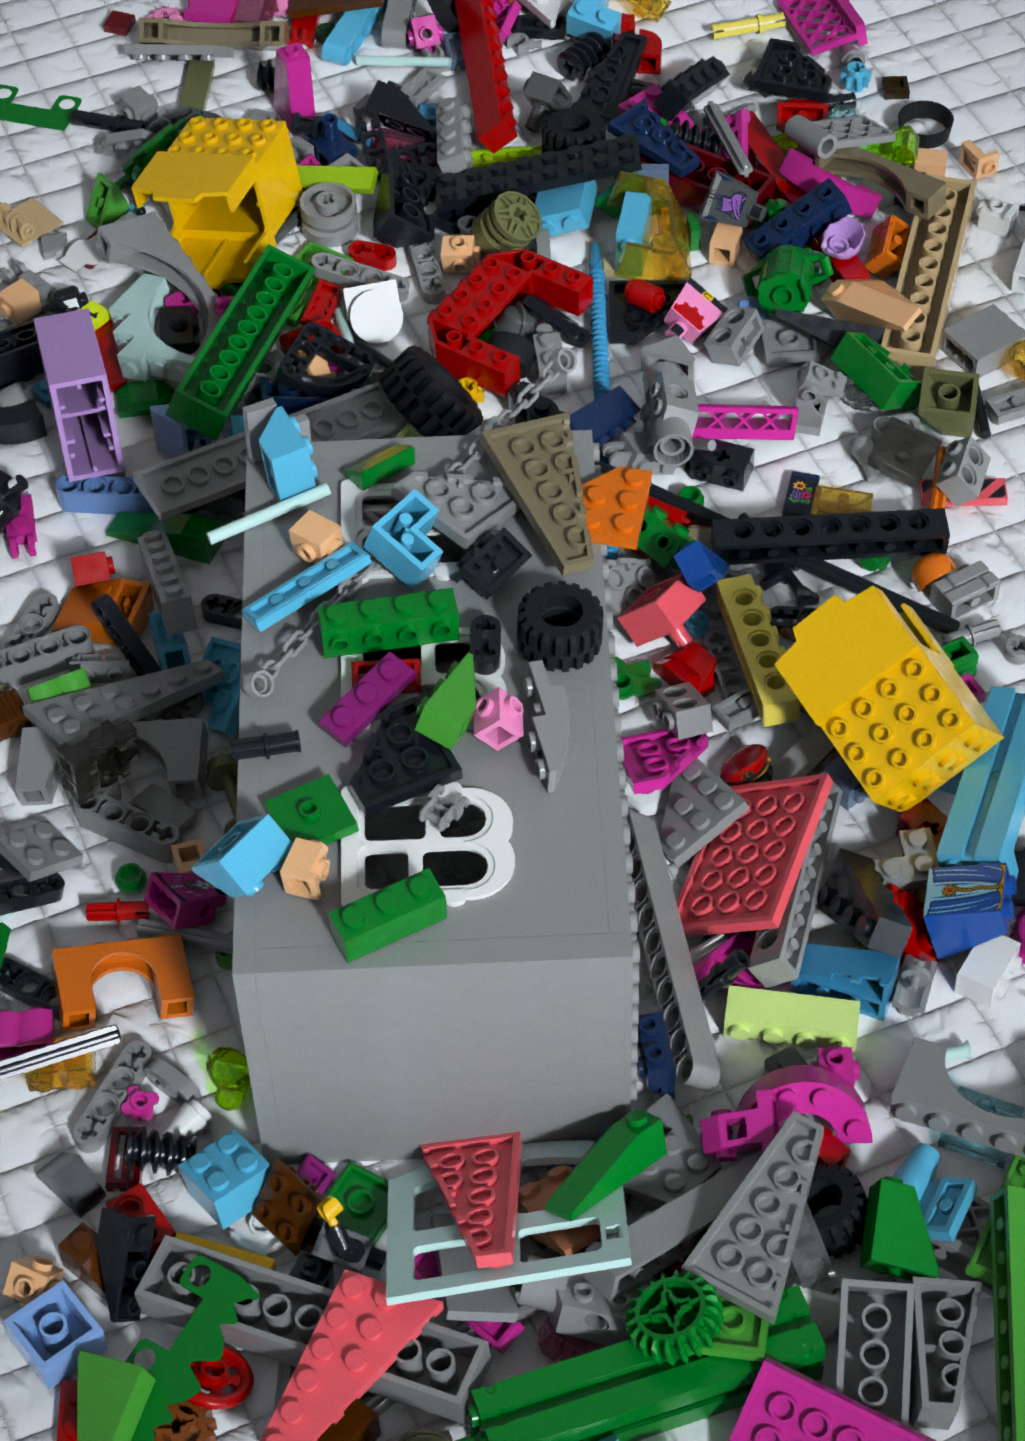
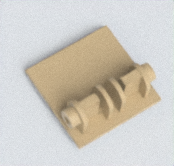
(27, 221)

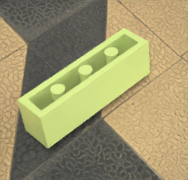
(791, 1018)

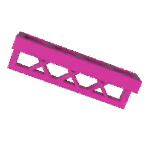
(745, 426)

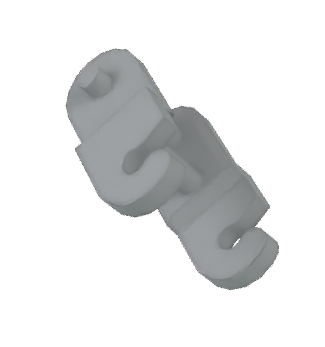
(453, 812)

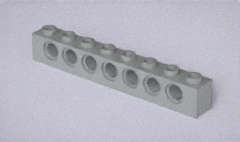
(780, 951)

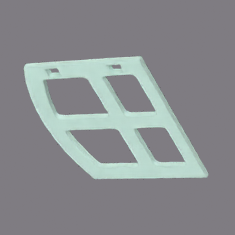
(406, 1242)

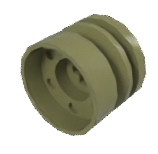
(507, 224)

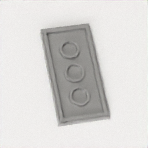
(482, 1305)

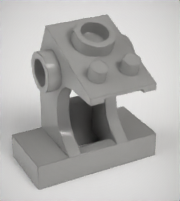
(814, 390)

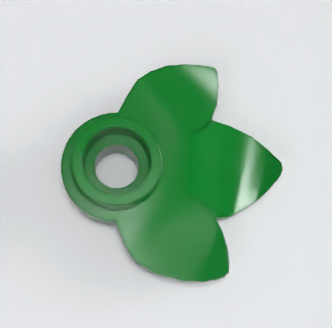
(635, 679)

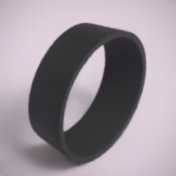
(445, 13)
(930, 110)

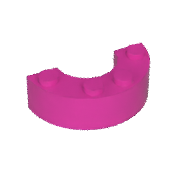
(813, 1092)

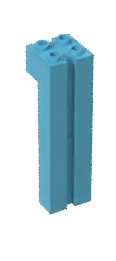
(990, 793)

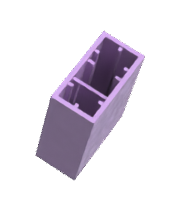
(79, 395)

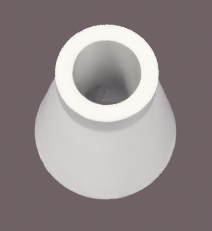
(189, 1120)

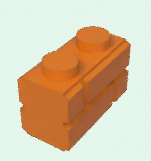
(887, 247)

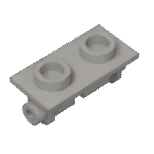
(112, 670)

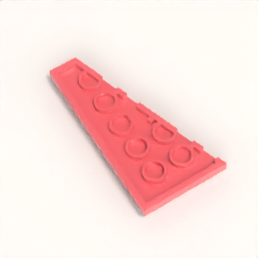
(481, 1191)
(346, 1356)

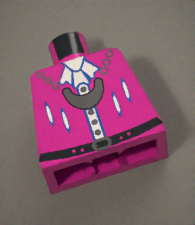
(183, 899)

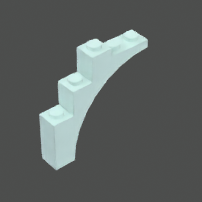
(134, 325)

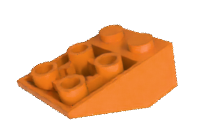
(131, 597)

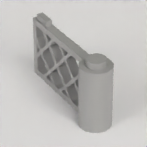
(827, 135)

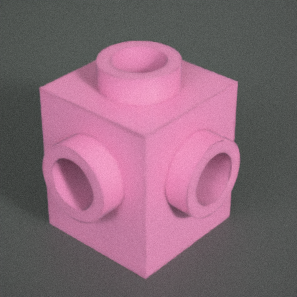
(498, 719)

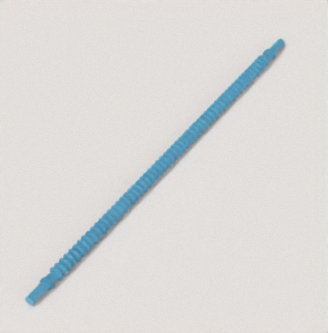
(600, 342)

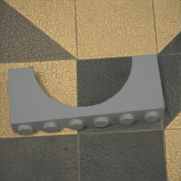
(175, 744)
(930, 1100)

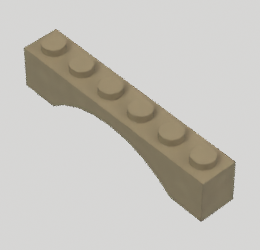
(240, 36)
(915, 190)

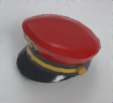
(747, 766)

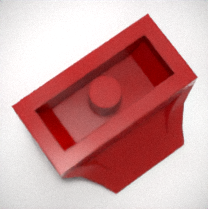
(807, 108)
(690, 665)

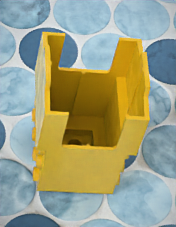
(225, 191)
(886, 697)

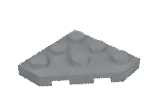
(466, 505)
(631, 578)
(697, 812)

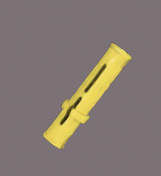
(756, 24)

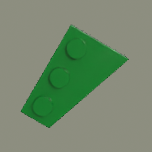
(876, 374)

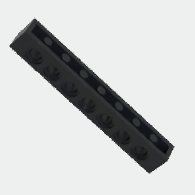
(830, 536)

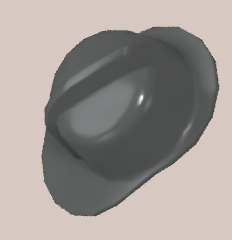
(516, 320)

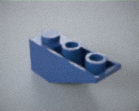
(700, 565)

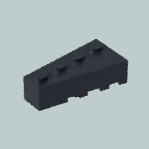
(862, 904)

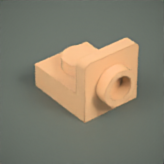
(976, 162)

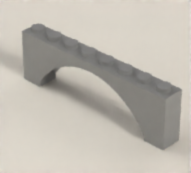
(151, 247)

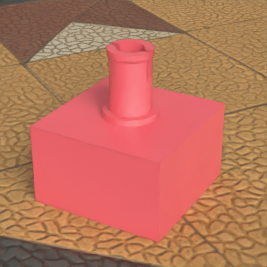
(662, 612)

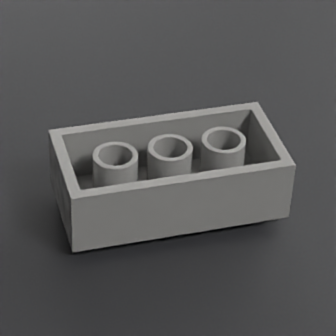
(876, 1345)

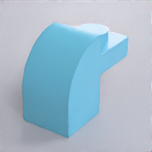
(171, 649)

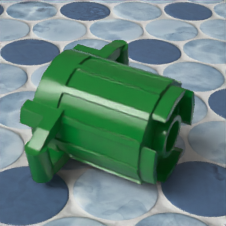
(786, 278)

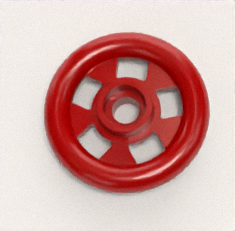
(215, 1377)

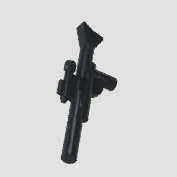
(782, 573)

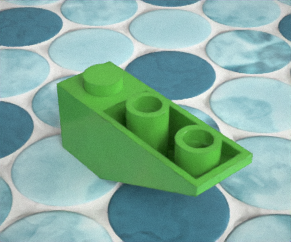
(451, 705)

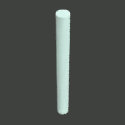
(409, 61)
(268, 513)

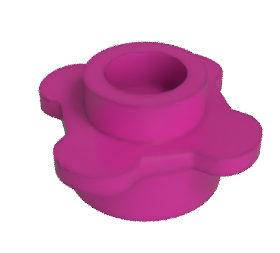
(136, 1112)

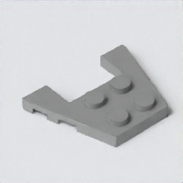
(680, 1167)

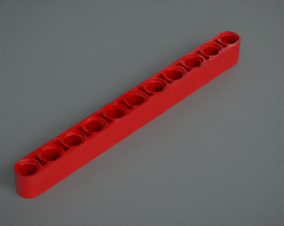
(768, 157)

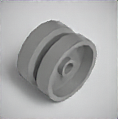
(329, 214)

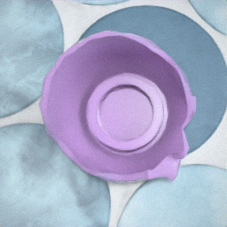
(843, 238)

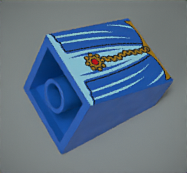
(967, 906)

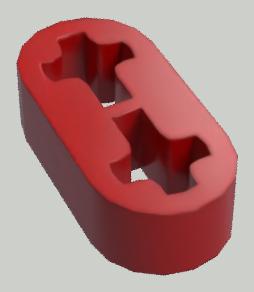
(373, 254)

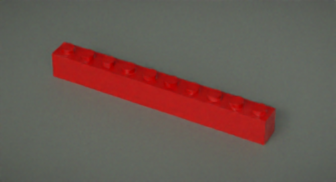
(486, 73)

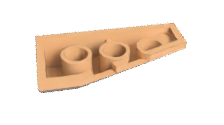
(870, 304)

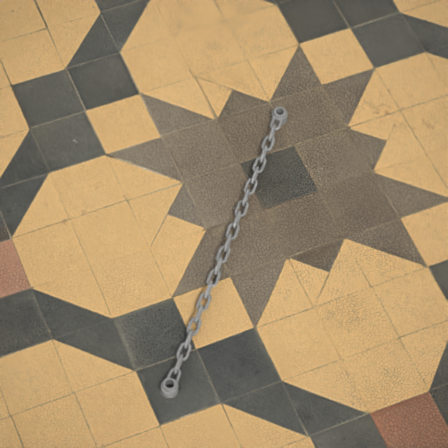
(560, 362)

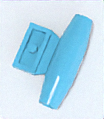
(941, 1201)

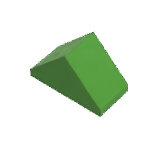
(105, 203)

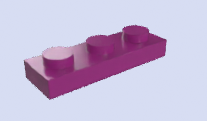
(367, 699)

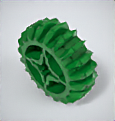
(695, 1323)

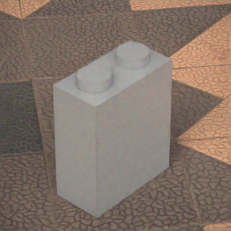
(981, 340)

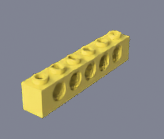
(757, 648)

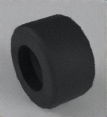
(516, 345)

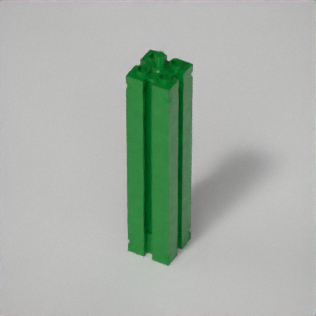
(633, 1396)

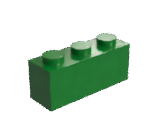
(388, 915)

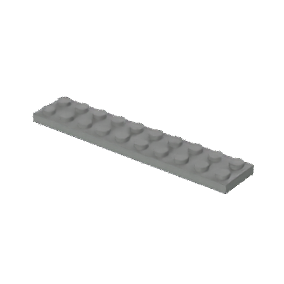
(221, 466)

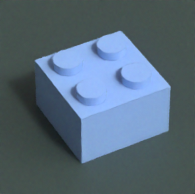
(53, 1332)

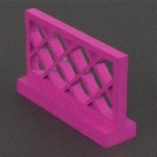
(839, 10)

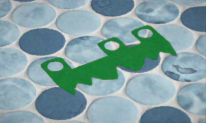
(197, 1342)

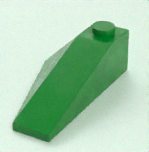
(184, 532)
(609, 1163)

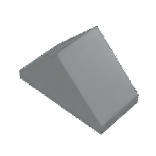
(671, 351)

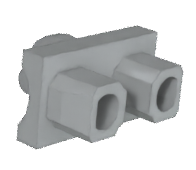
(914, 986)

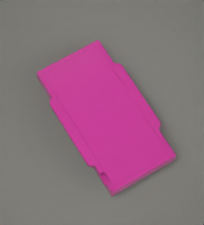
(211, 11)

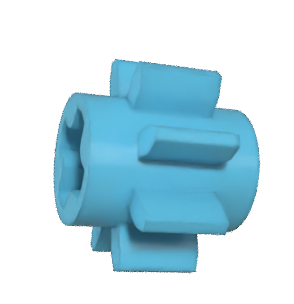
(855, 76)

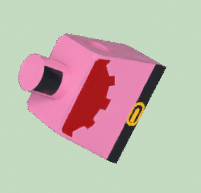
(693, 313)

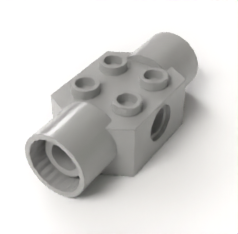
(668, 414)
(579, 1307)

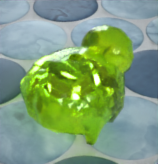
(230, 1076)

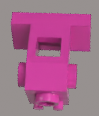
(761, 1127)

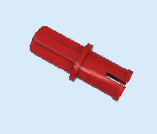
(116, 911)

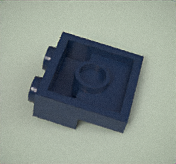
(656, 1056)

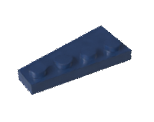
(655, 139)

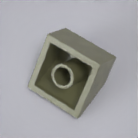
(949, 401)

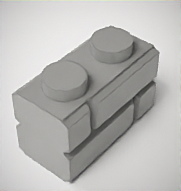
(964, 590)

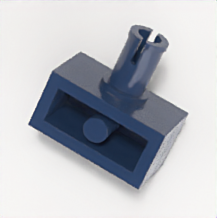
(331, 143)

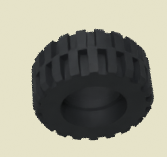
(429, 395)

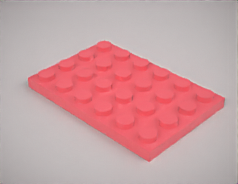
(752, 866)

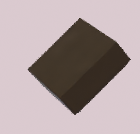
(895, 87)

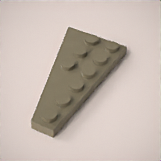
(545, 480)

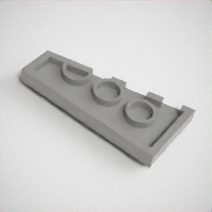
(184, 52)

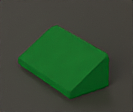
(381, 465)

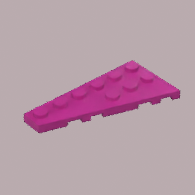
(798, 1408)

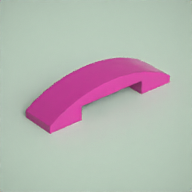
(805, 175)

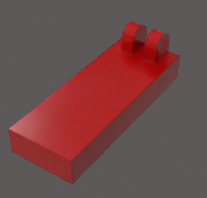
(304, 30)

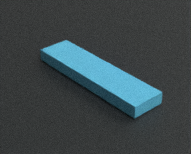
(306, 586)

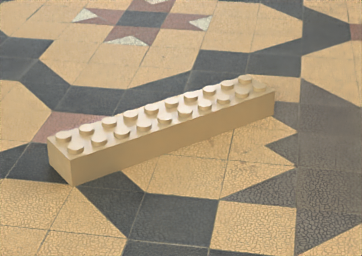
(930, 276)

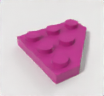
(658, 758)

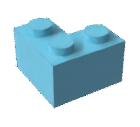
(593, 16)
(402, 542)

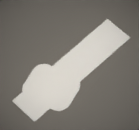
(85, 251)

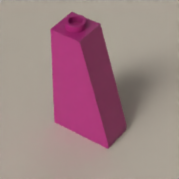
(293, 83)

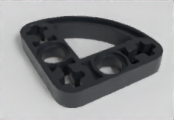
(321, 346)
(39, 892)

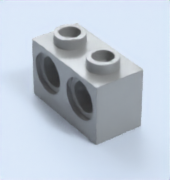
(734, 335)
(963, 471)
(683, 710)

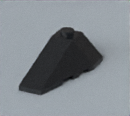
(399, 209)
(826, 329)

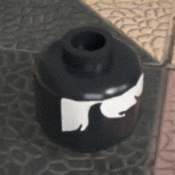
(68, 297)

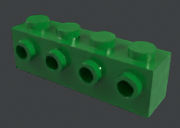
(661, 537)
(388, 622)

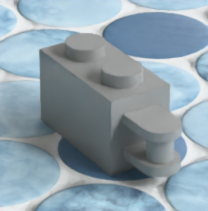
(545, 343)
(633, 453)

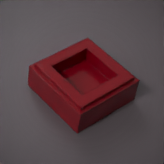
(119, 23)

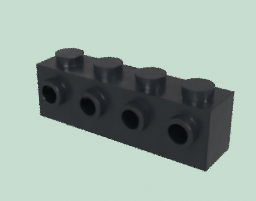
(690, 87)

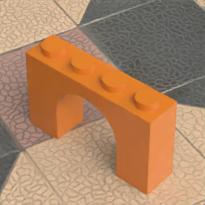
(155, 958)

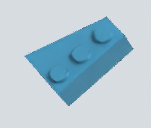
(849, 975)

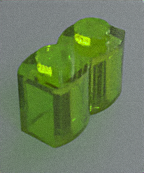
(904, 148)

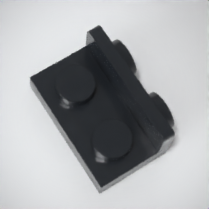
(494, 562)

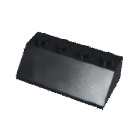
(21, 353)

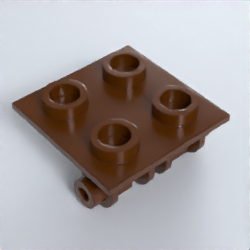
(287, 1205)

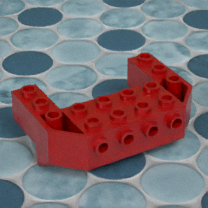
(484, 295)

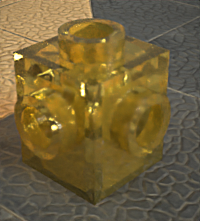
(651, 8)

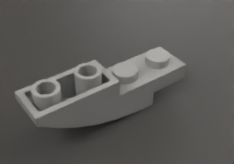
(549, 725)

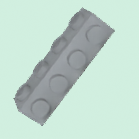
(453, 135)

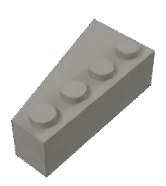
(940, 1347)

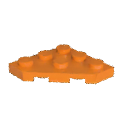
(617, 506)

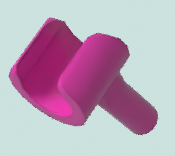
(222, 305)

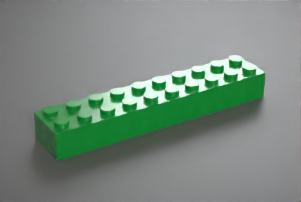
(240, 343)

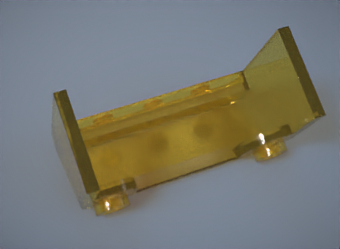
(669, 250)

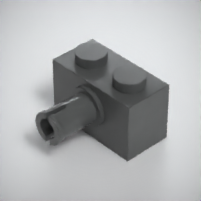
(545, 97)

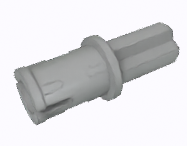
(975, 633)

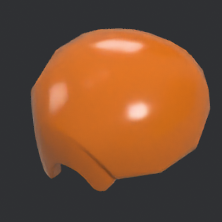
(930, 568)

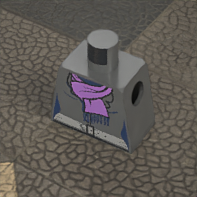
(731, 202)

